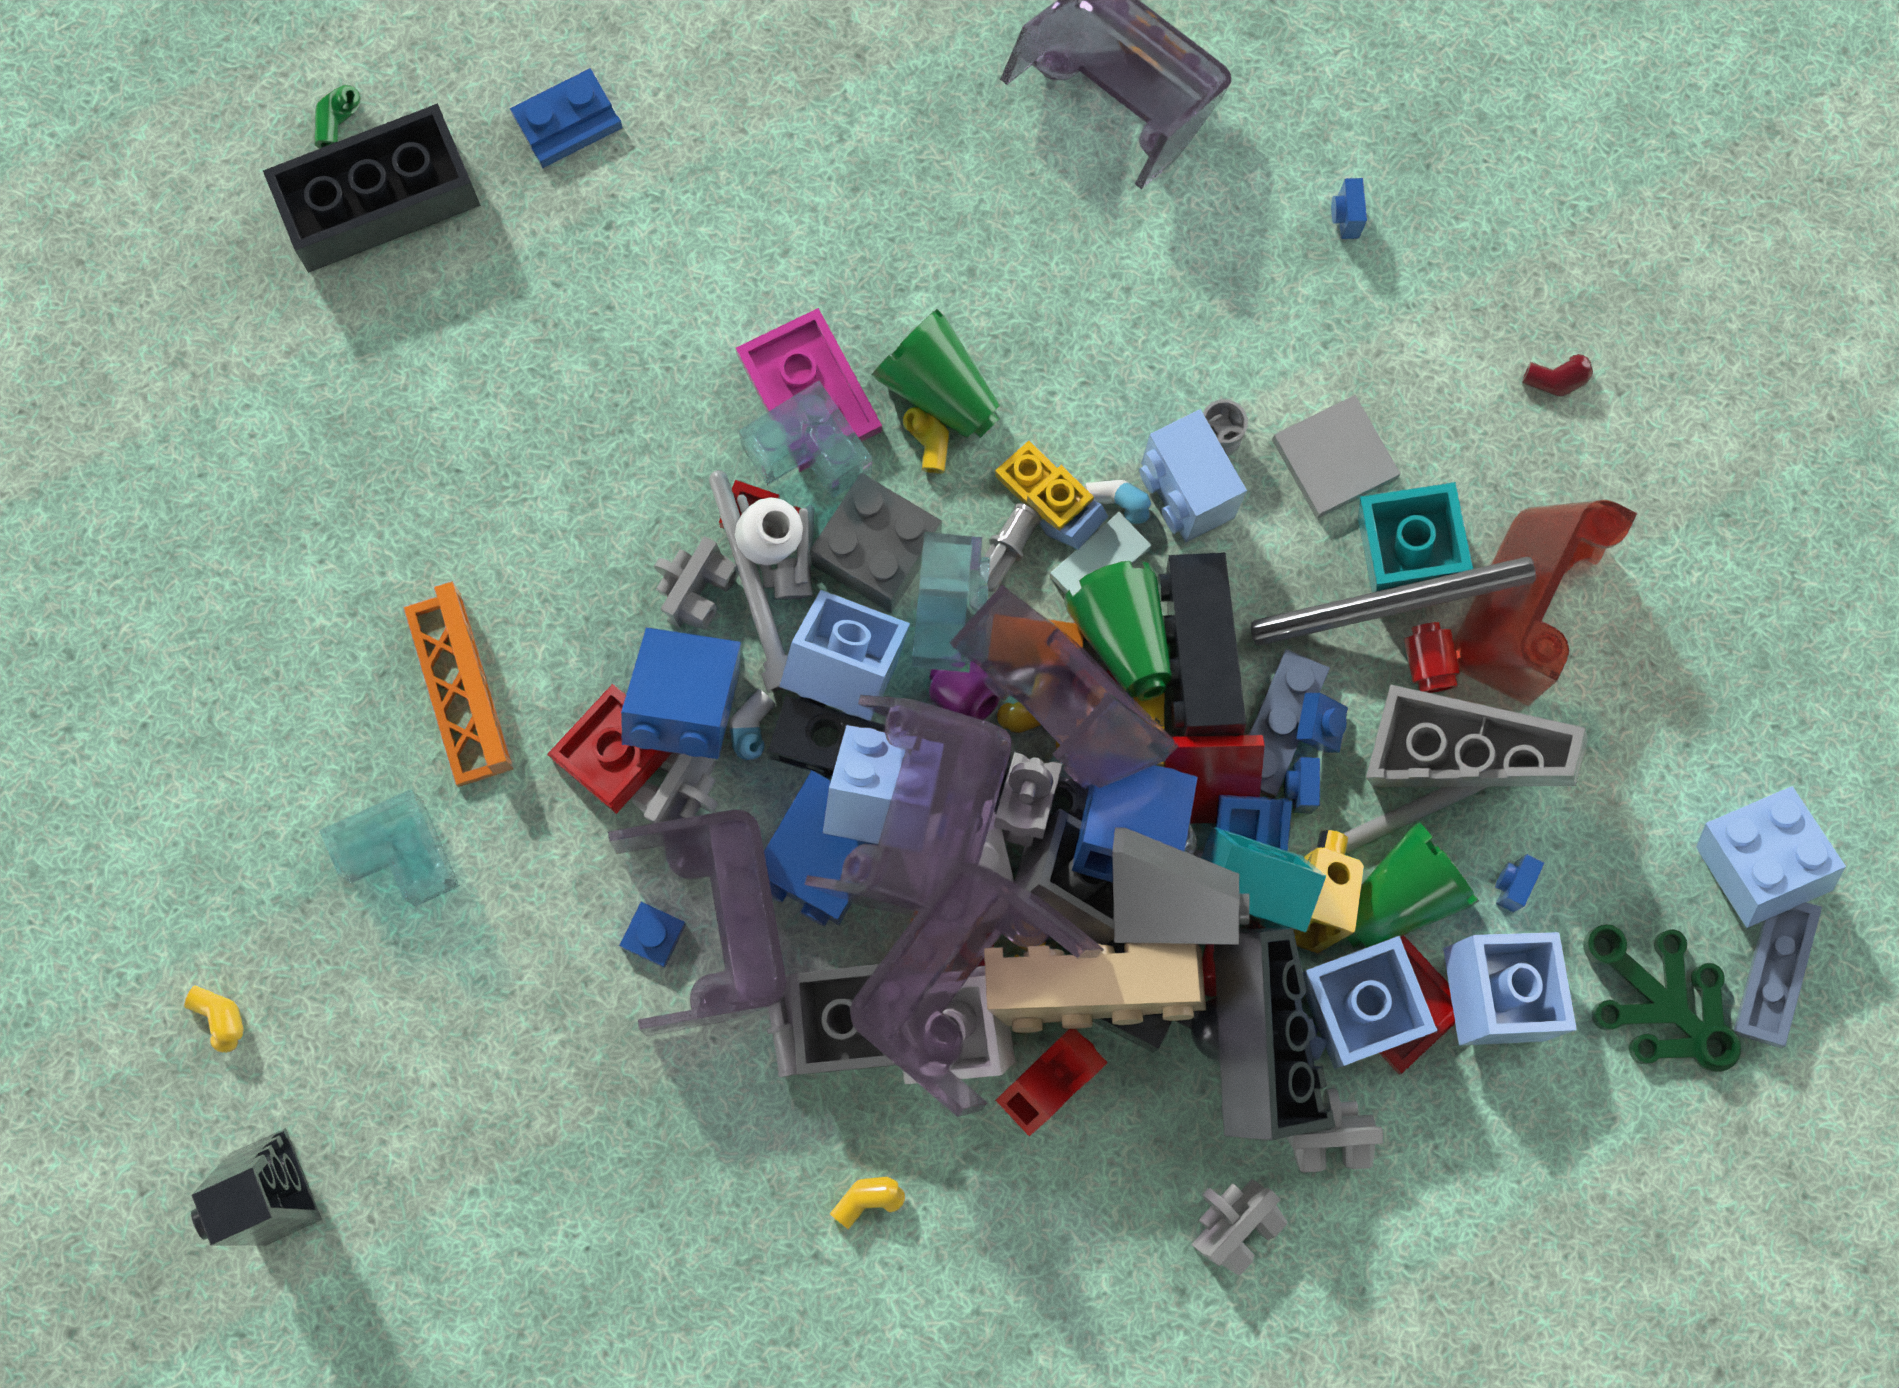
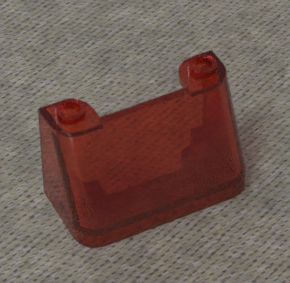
(1503, 630)

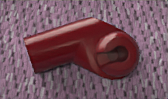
(1562, 379)

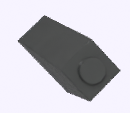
(1172, 895)

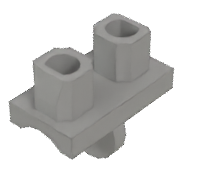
(686, 579)
(681, 792)
(1027, 799)
(1352, 1132)
(1233, 1219)

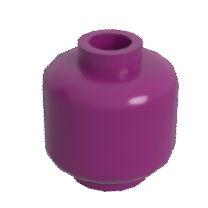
(963, 692)

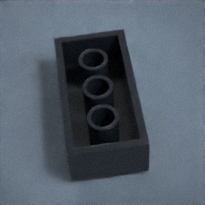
(371, 188)

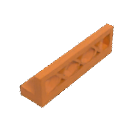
(474, 681)

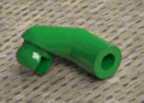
(332, 112)

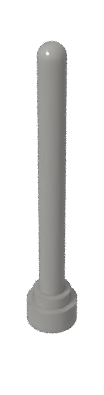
(752, 585)
(1406, 814)

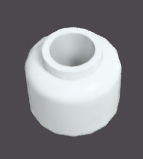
(768, 531)

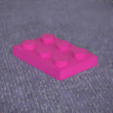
(797, 357)

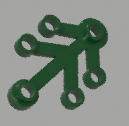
(1668, 1002)

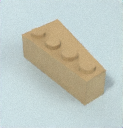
(1073, 991)

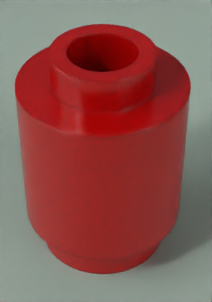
(1432, 658)

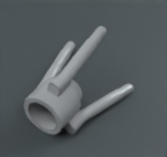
(792, 575)

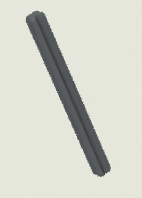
(1394, 601)

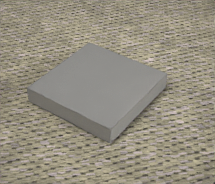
(1336, 456)

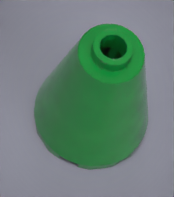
(940, 378)
(1124, 625)
(1409, 891)

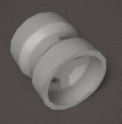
(1227, 418)

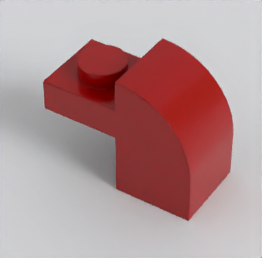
(1051, 1081)

